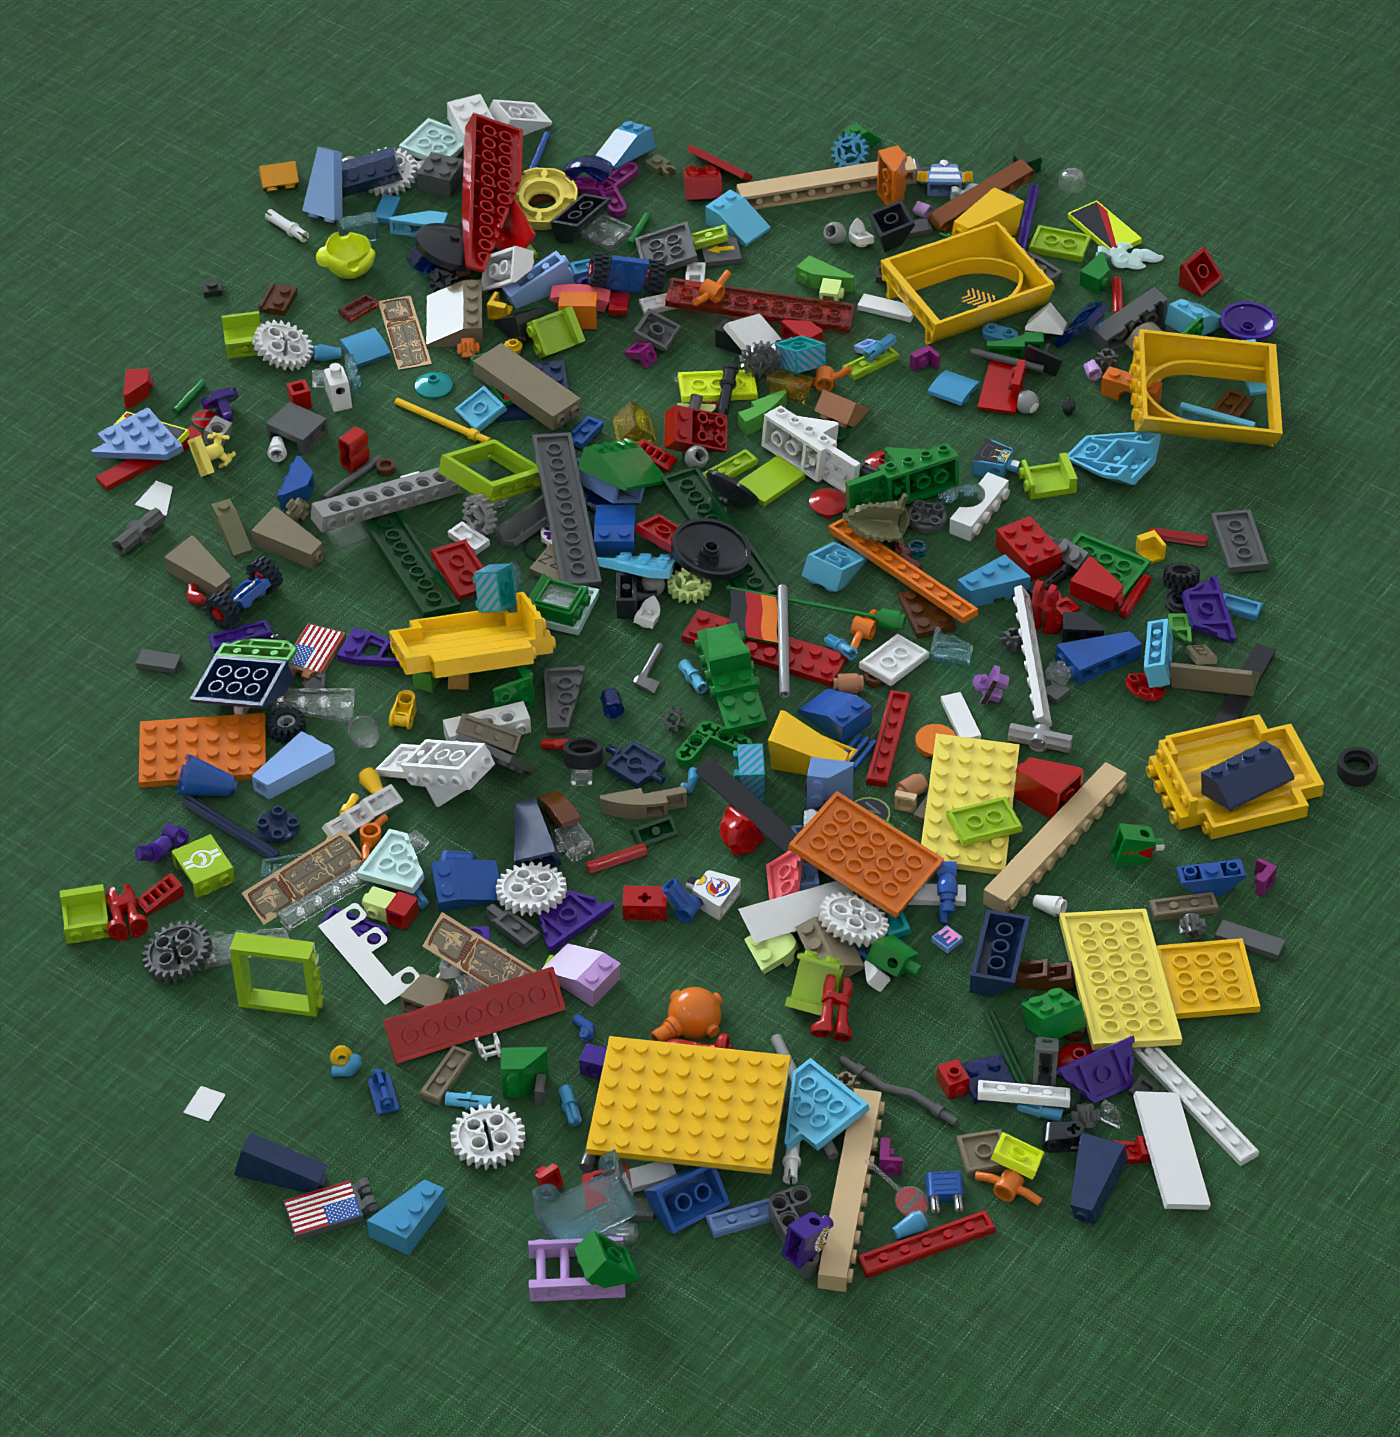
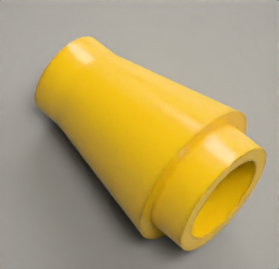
(370, 780)

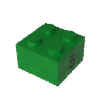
(1053, 1014)

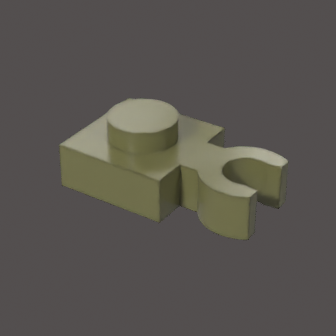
(659, 164)

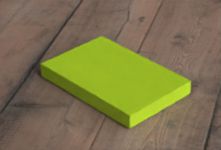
(1060, 243)
(773, 480)
(984, 821)

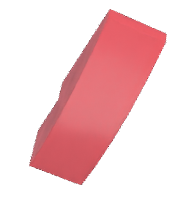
(603, 294)

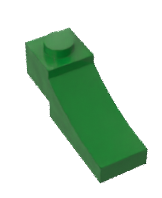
(1016, 346)

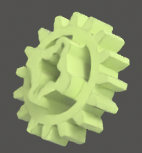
(688, 586)

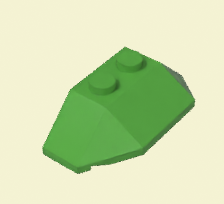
(259, 649)

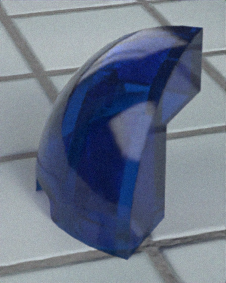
(593, 165)

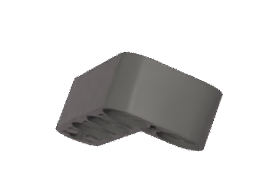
(790, 1211)

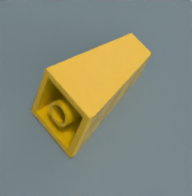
(991, 208)
(795, 743)

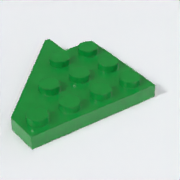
(1118, 562)

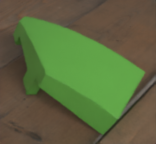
(1180, 627)

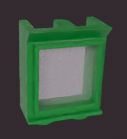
(559, 600)

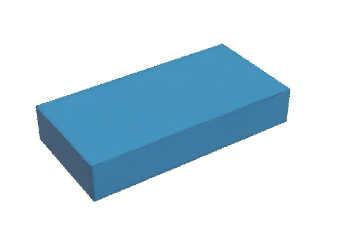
(387, 208)
(1243, 607)

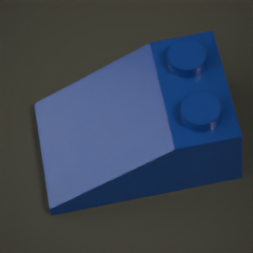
(614, 529)
(838, 714)
(464, 883)

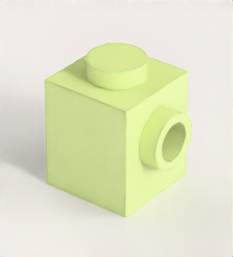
(831, 290)
(376, 903)

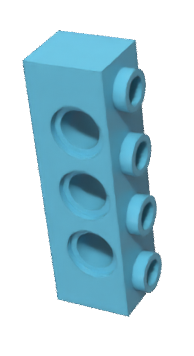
(1158, 653)

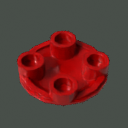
(828, 502)
(1139, 686)

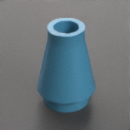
(325, 353)
(912, 1224)

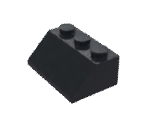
(578, 216)

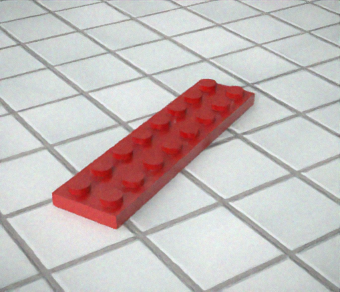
(805, 659)
(474, 1014)

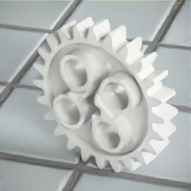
(408, 170)
(271, 346)
(531, 888)
(852, 919)
(471, 1142)

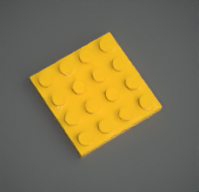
(1209, 978)

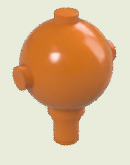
(691, 1014)

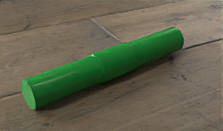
(638, 229)
(189, 397)

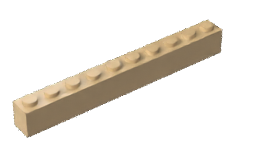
(816, 185)
(1055, 838)
(850, 1195)

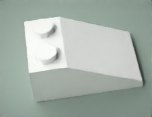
(520, 115)

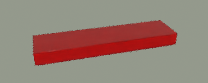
(720, 163)

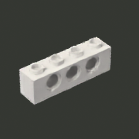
(508, 716)

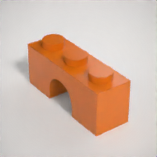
(1117, 381)

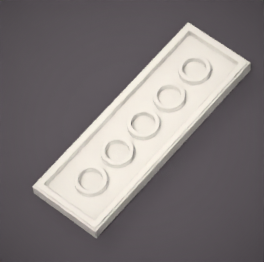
(1171, 1150)

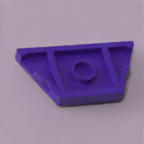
(1208, 610)
(571, 918)
(1102, 1071)

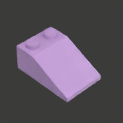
(585, 972)

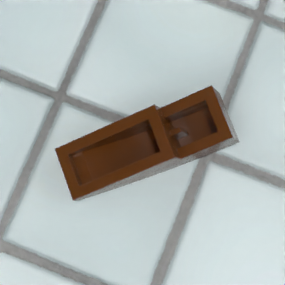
(559, 809)
(1045, 976)

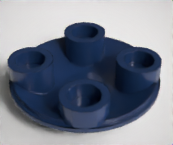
(277, 825)

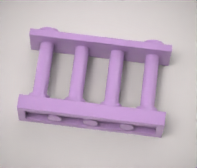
(564, 1287)

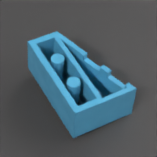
(992, 582)
(408, 1217)

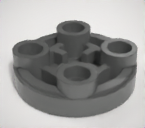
(927, 517)

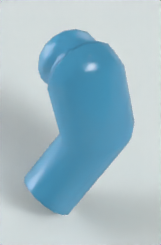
(692, 780)
(350, 1067)

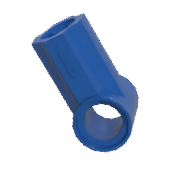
(685, 904)

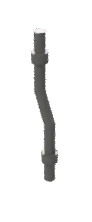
(936, 1110)

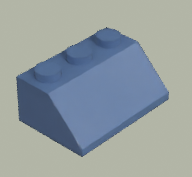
(826, 778)

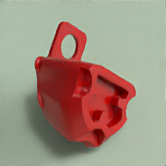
(739, 832)

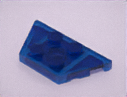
(1083, 322)

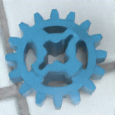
(853, 145)

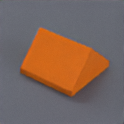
(584, 307)

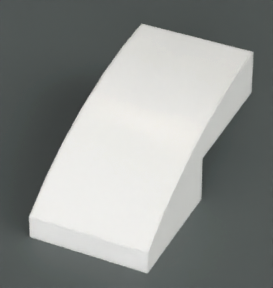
(696, 271)

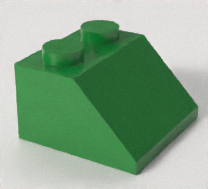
(521, 1068)
(605, 1261)

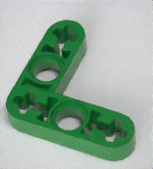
(707, 733)

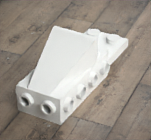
(809, 446)
(439, 765)

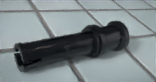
(727, 385)
(1059, 574)

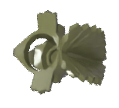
(880, 520)

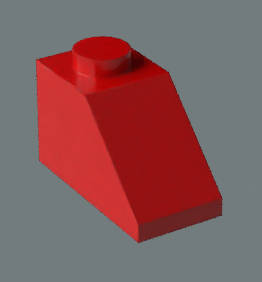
(795, 328)
(137, 386)

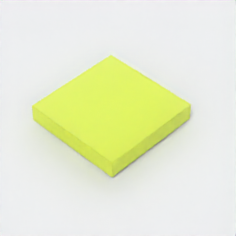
(1017, 1155)

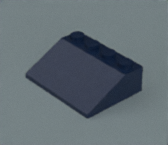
(243, 682)

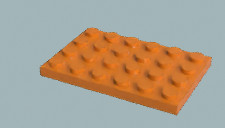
(224, 741)
(866, 854)

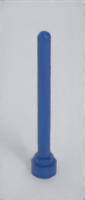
(541, 147)

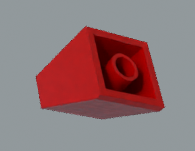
(1046, 785)

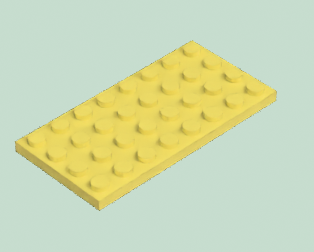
(962, 775)
(1120, 978)

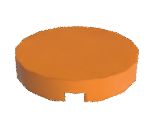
(926, 738)

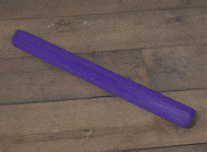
(1028, 215)

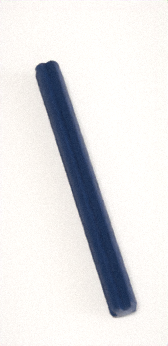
(230, 827)

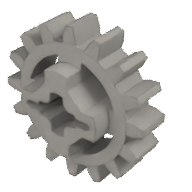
(479, 514)

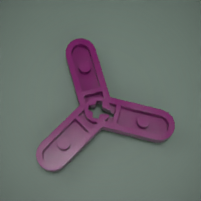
(614, 182)

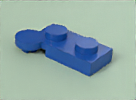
(586, 431)

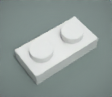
(475, 539)

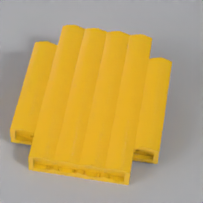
(473, 641)
(1186, 754)

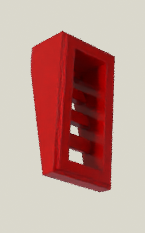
(657, 452)
(168, 884)

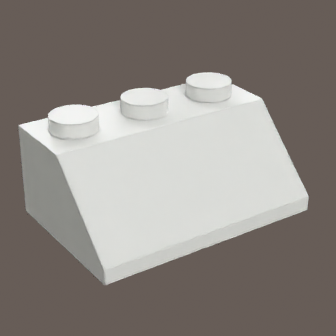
(506, 267)

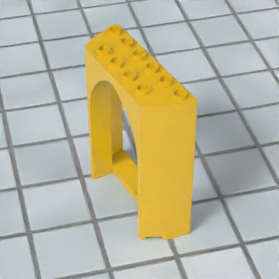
(976, 251)
(1172, 354)

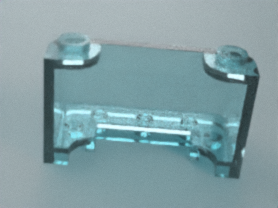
(588, 1206)

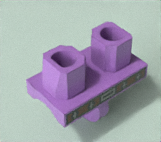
(988, 685)

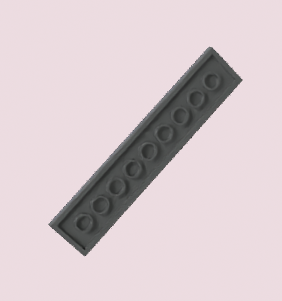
(566, 509)

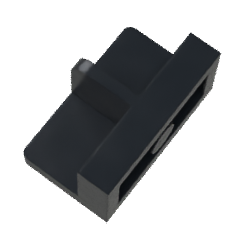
(1036, 355)

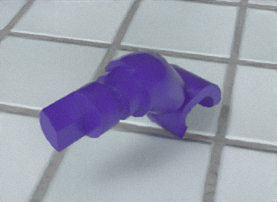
(159, 849)

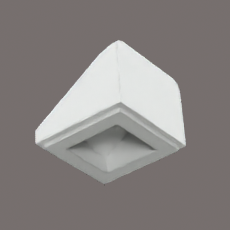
(875, 976)

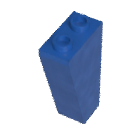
(1098, 655)

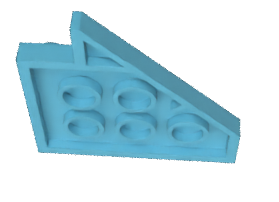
(641, 565)
(819, 1107)

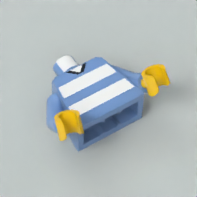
(943, 177)

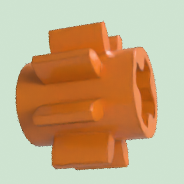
(468, 348)

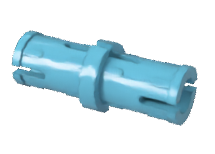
(693, 676)
(452, 1099)

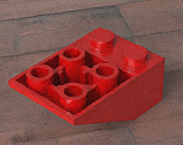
(702, 182)
(695, 427)

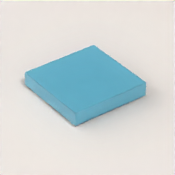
(480, 409)

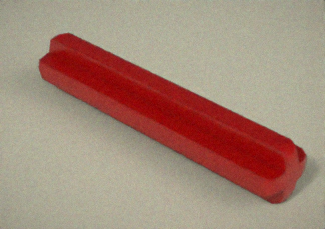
(1117, 294)
(1181, 537)
(1134, 596)
(616, 858)

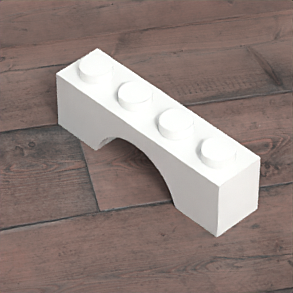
(969, 520)

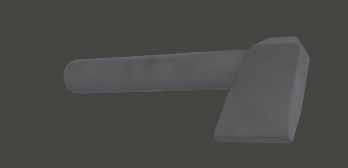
(642, 681)

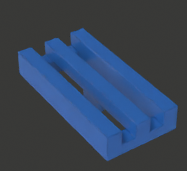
(871, 745)

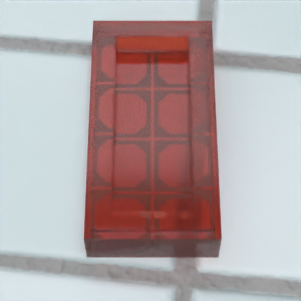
(358, 308)

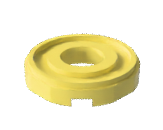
(549, 182)

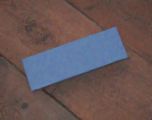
(738, 1218)

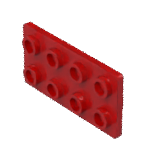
(516, 229)
(1002, 387)

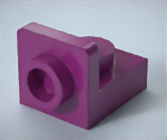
(642, 352)
(924, 357)
(1265, 876)
(887, 1162)

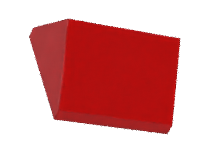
(1199, 273)

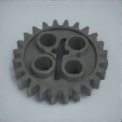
(161, 954)

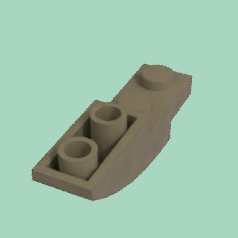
(636, 805)

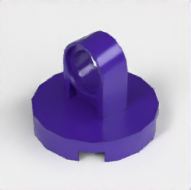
(220, 399)

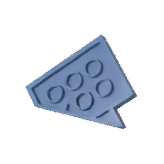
(138, 438)

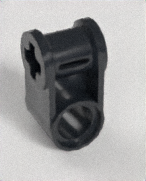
(1061, 1136)

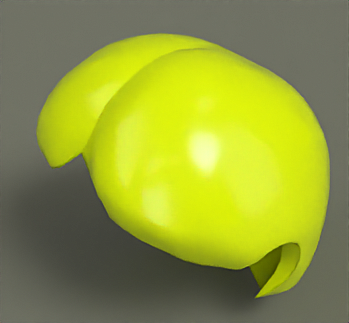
(346, 255)

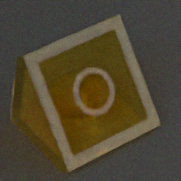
(797, 386)
(633, 423)

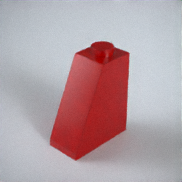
(1097, 586)

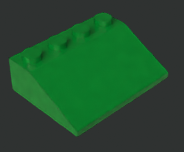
(621, 465)

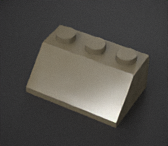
(818, 940)

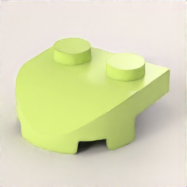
(773, 951)

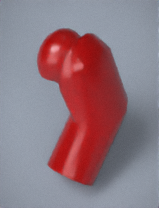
(195, 597)
(556, 744)

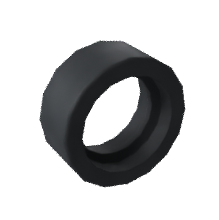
(583, 753)
(1357, 778)

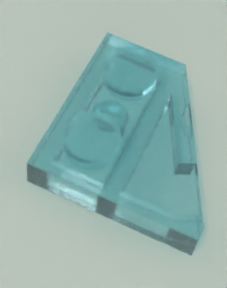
(950, 649)

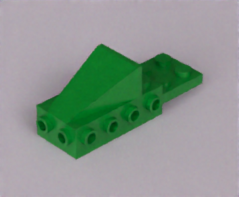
(907, 471)
(731, 677)

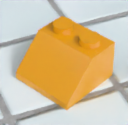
(279, 175)

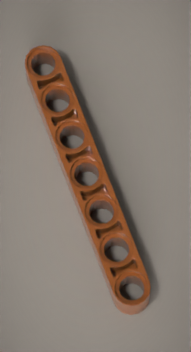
(1005, 180)

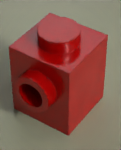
(302, 396)
(402, 910)
(953, 1079)

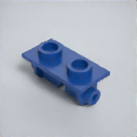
(382, 1092)

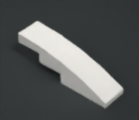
(365, 812)

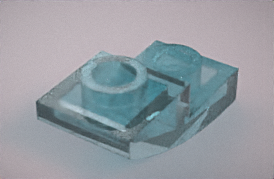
(352, 373)
(951, 494)

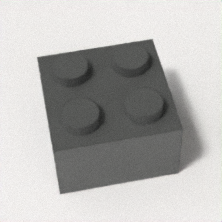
(440, 174)

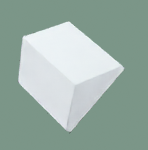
(1047, 321)

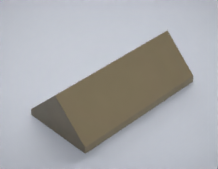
(1213, 679)

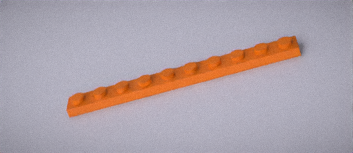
(905, 572)

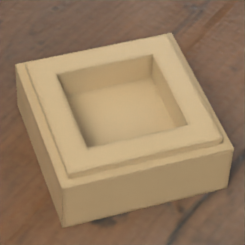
(905, 801)

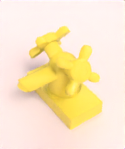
(205, 454)

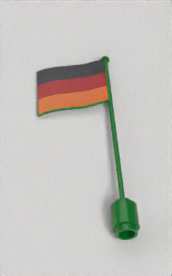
(758, 614)

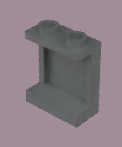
(298, 425)

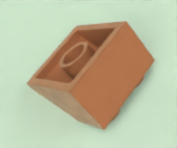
(840, 409)

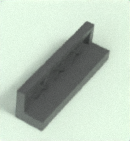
(522, 524)

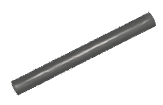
(1006, 359)
(352, 478)

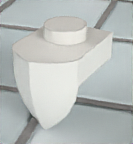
(859, 235)
(648, 613)

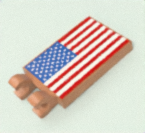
(315, 651)

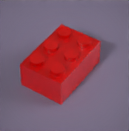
(1029, 547)

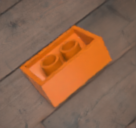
(891, 174)

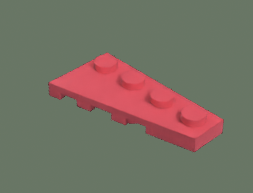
(784, 875)

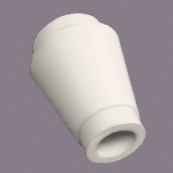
(277, 449)
(1050, 904)

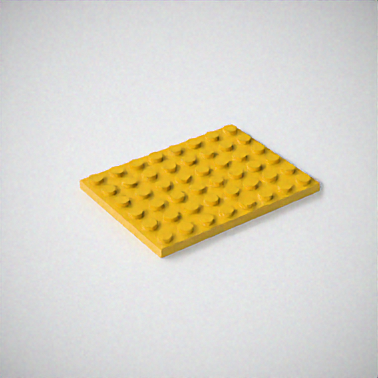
(689, 1105)

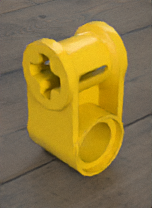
(403, 710)

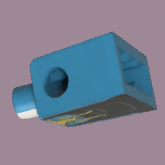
(995, 459)

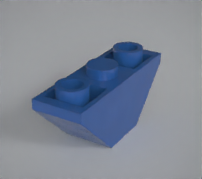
(297, 483)
(1212, 877)

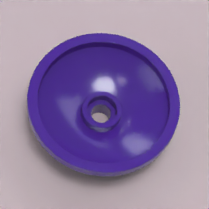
(1248, 321)

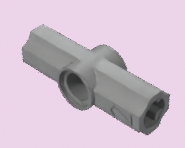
(1040, 738)

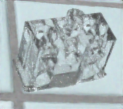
(574, 841)

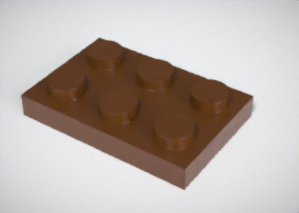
(924, 615)

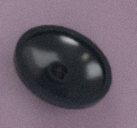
(730, 490)

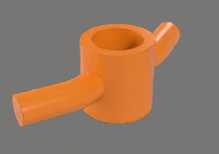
(712, 290)
(825, 377)
(862, 628)
(371, 835)
(1008, 1185)

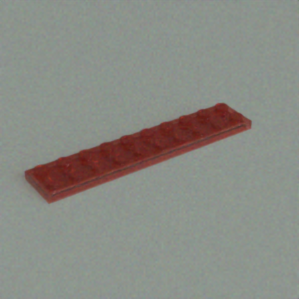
(771, 305)

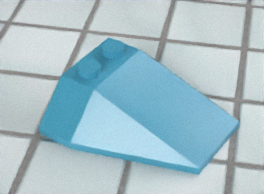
(1117, 456)

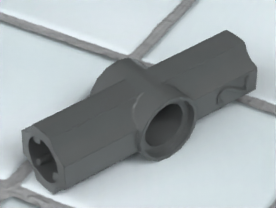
(138, 531)

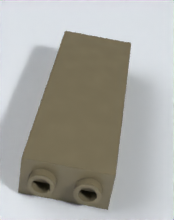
(527, 386)

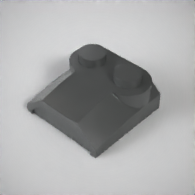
(656, 330)

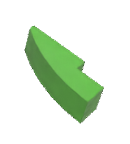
(753, 418)

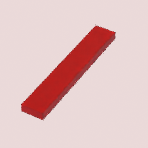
(134, 467)
(888, 738)
(926, 1244)

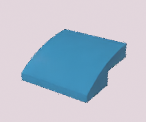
(366, 347)
(953, 387)

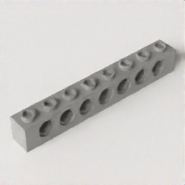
(382, 499)

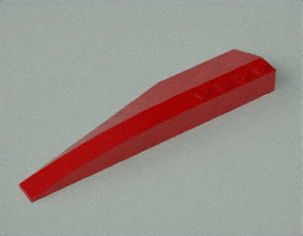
(489, 184)

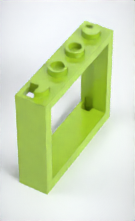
(526, 476)
(280, 949)

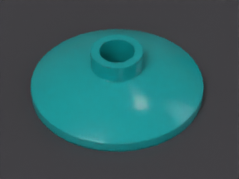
(433, 385)

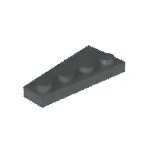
(561, 694)

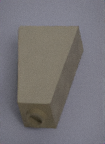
(287, 539)
(196, 565)

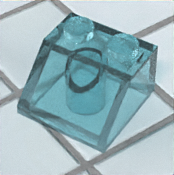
(362, 224)

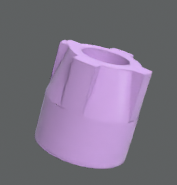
(922, 209)
(1092, 370)

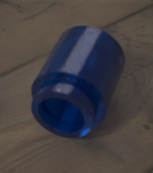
(611, 703)

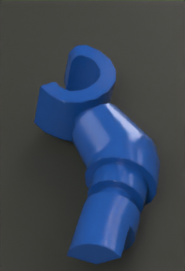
(947, 889)

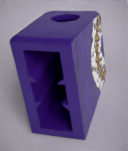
(806, 1238)

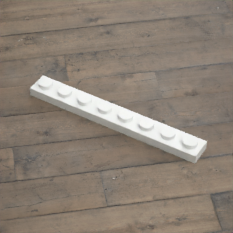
(1033, 661)

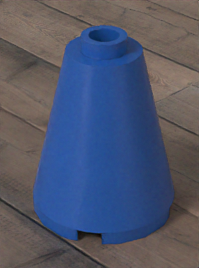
(204, 779)

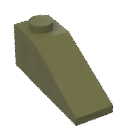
(231, 528)

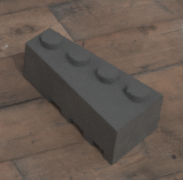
(1118, 327)

